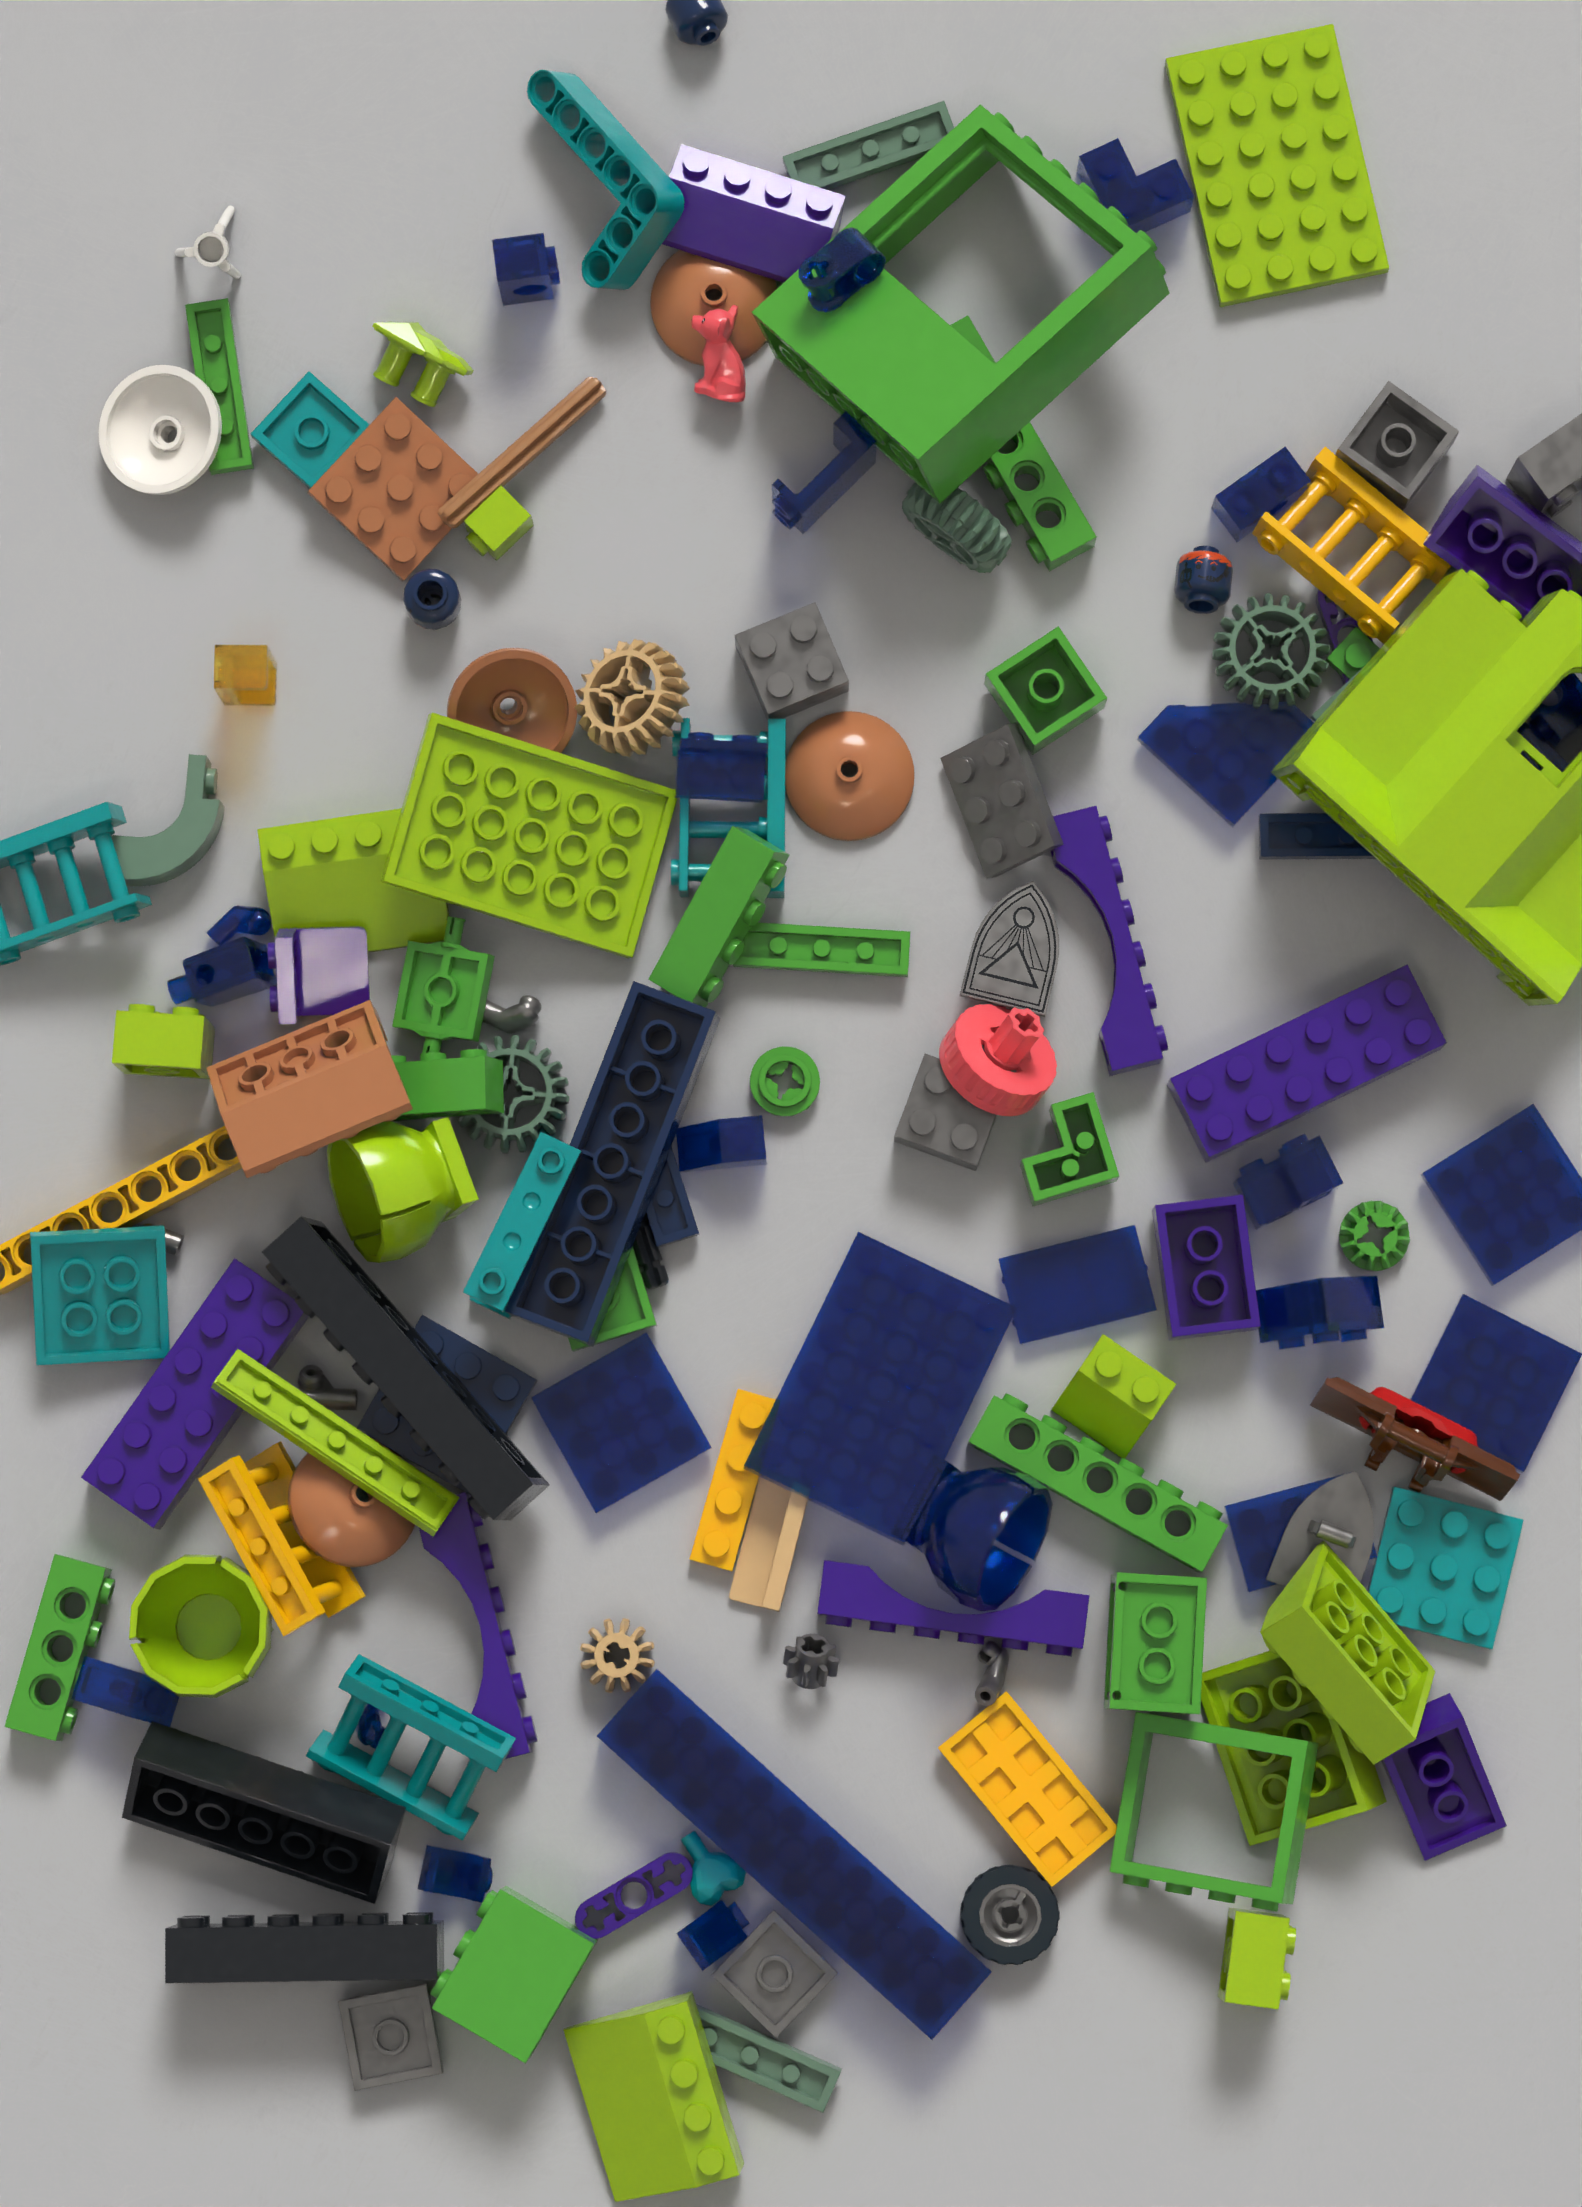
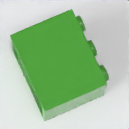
(1155, 1643)
(512, 1972)

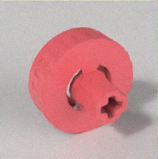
(1010, 1043)

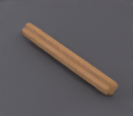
(522, 451)

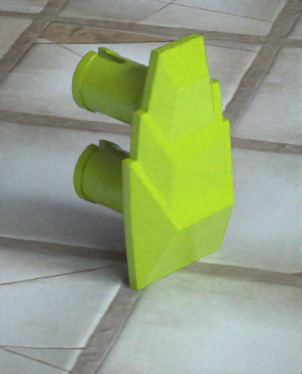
(411, 338)

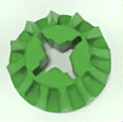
(775, 1063)
(1366, 1254)

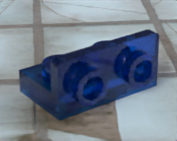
(720, 768)

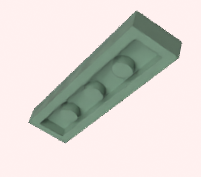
(870, 148)
(769, 2061)

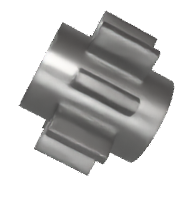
(811, 1661)

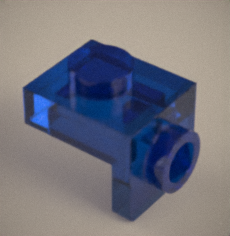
(455, 1873)

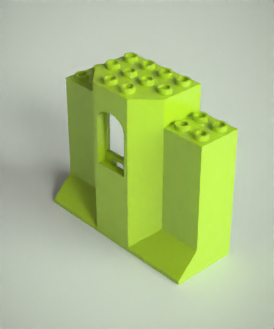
(1434, 779)

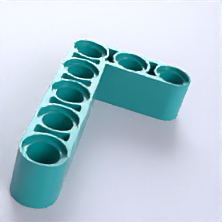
(646, 193)

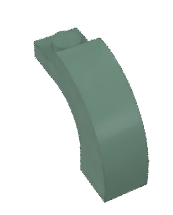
(185, 842)

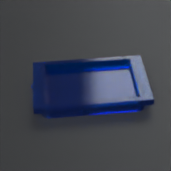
(1077, 1284)

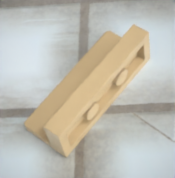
(768, 1546)

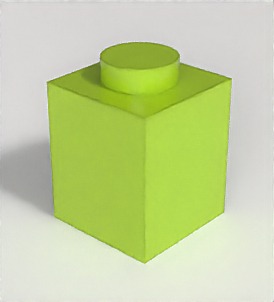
(497, 524)

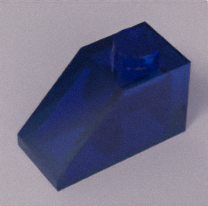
(721, 1144)
(124, 1692)
(714, 1932)

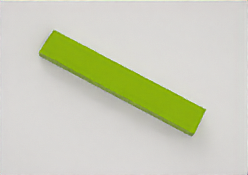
(335, 1442)

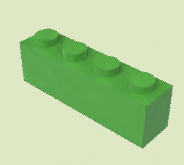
(720, 917)
(452, 1085)

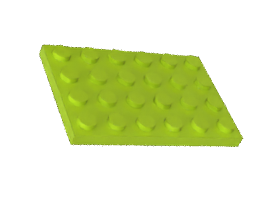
(1276, 165)
(530, 836)

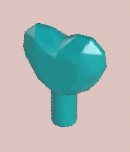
(711, 1871)

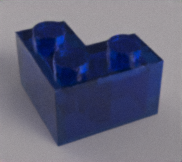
(1142, 199)
(1289, 1183)
(1319, 1311)

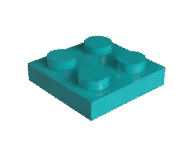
(309, 429)

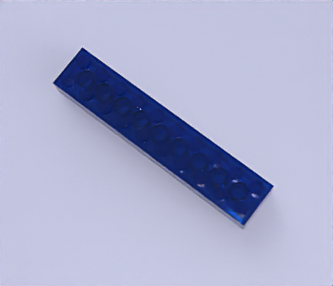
(794, 1854)

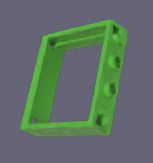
(1292, 1826)

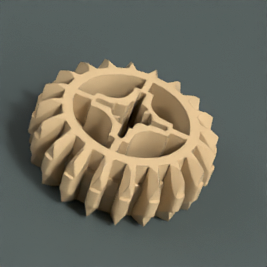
(639, 712)

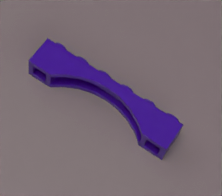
(1128, 1032)
(859, 1594)
(500, 1690)

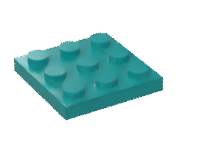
(100, 1295)
(1444, 1566)

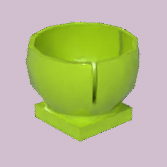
(398, 1186)
(200, 1626)

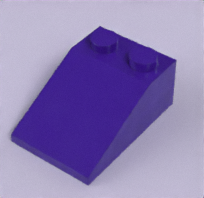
(1443, 1782)

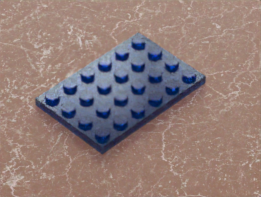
(879, 1385)

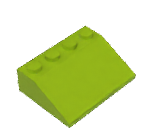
(332, 878)
(1349, 1655)
(1266, 1699)
(655, 2099)

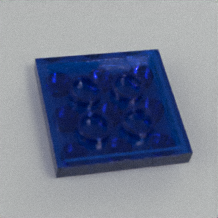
(1510, 1194)
(1496, 1379)
(621, 1423)

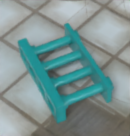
(769, 828)
(59, 840)
(521, 1223)
(427, 1713)

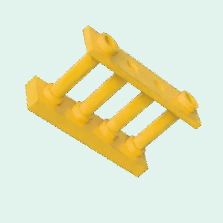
(1361, 505)
(256, 1516)

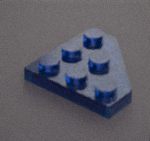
(1225, 750)

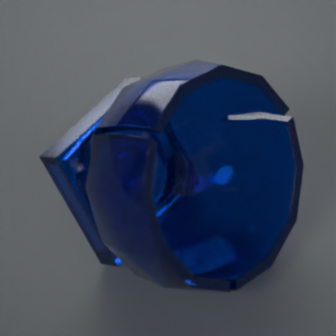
(960, 1516)

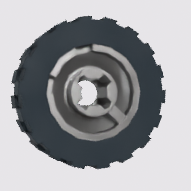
(1004, 1888)

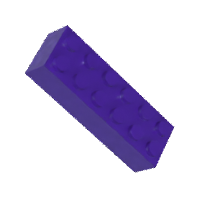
(1306, 1063)
(177, 1414)

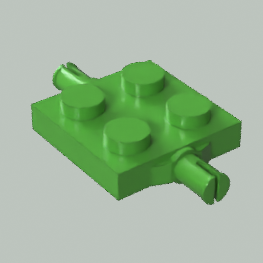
(443, 989)

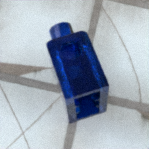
(238, 970)

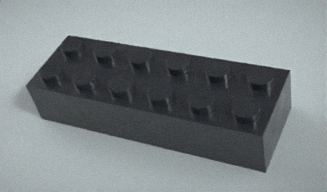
(263, 1812)
(304, 1950)

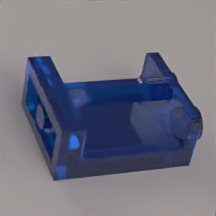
(854, 460)

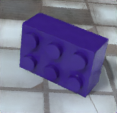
(1206, 1267)

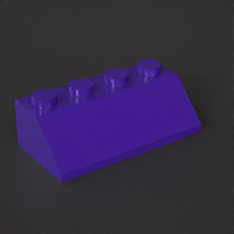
(750, 215)
(1506, 543)

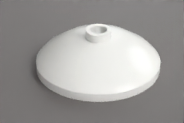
(138, 424)

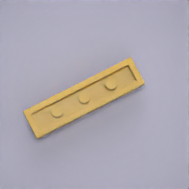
(731, 1485)

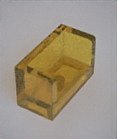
(245, 675)

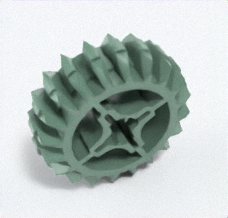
(959, 527)
(1258, 638)
(531, 1096)

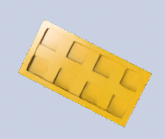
(1028, 1789)

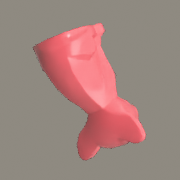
(722, 363)

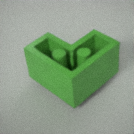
(1083, 1155)

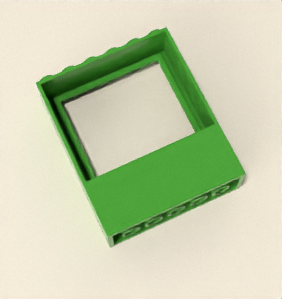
(909, 373)

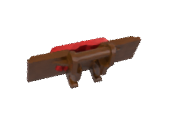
(1418, 1433)

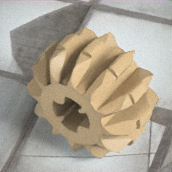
(610, 1668)

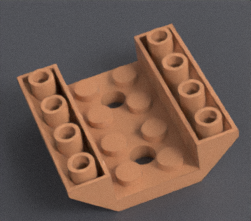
(308, 1089)

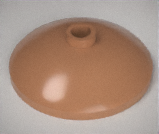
(681, 293)
(541, 693)
(844, 805)
(337, 1522)

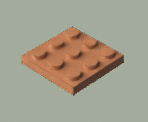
(392, 488)

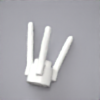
(212, 247)

